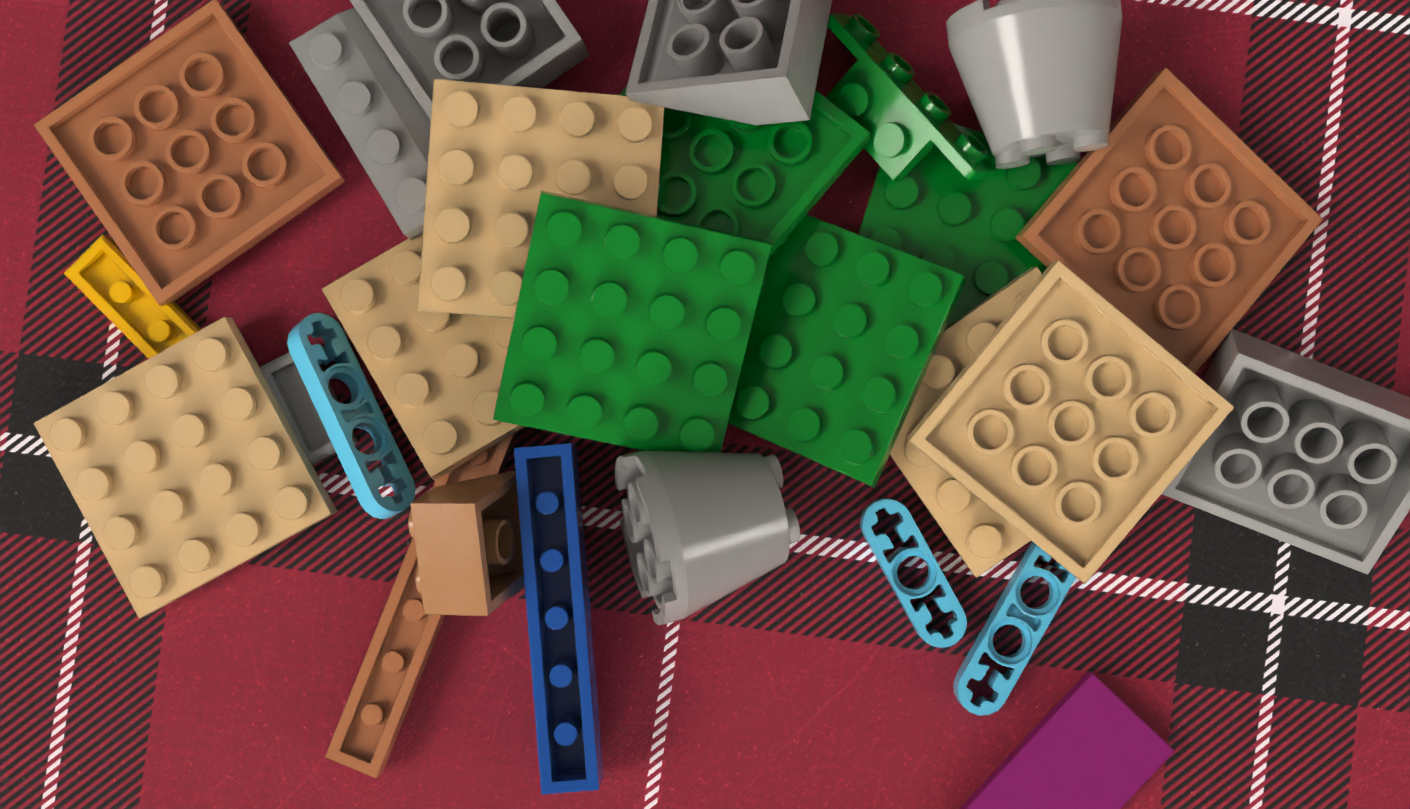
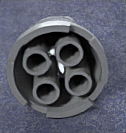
(1039, 74)
(701, 525)

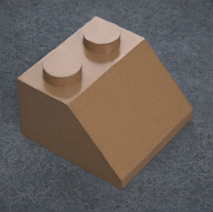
(468, 545)

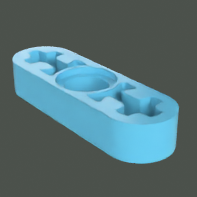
(920, 614)

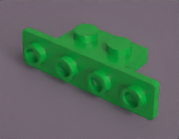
(895, 110)

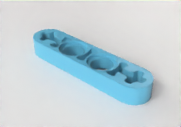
(342, 418)
(1030, 622)

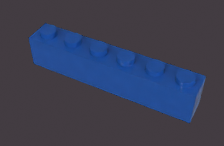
(559, 618)

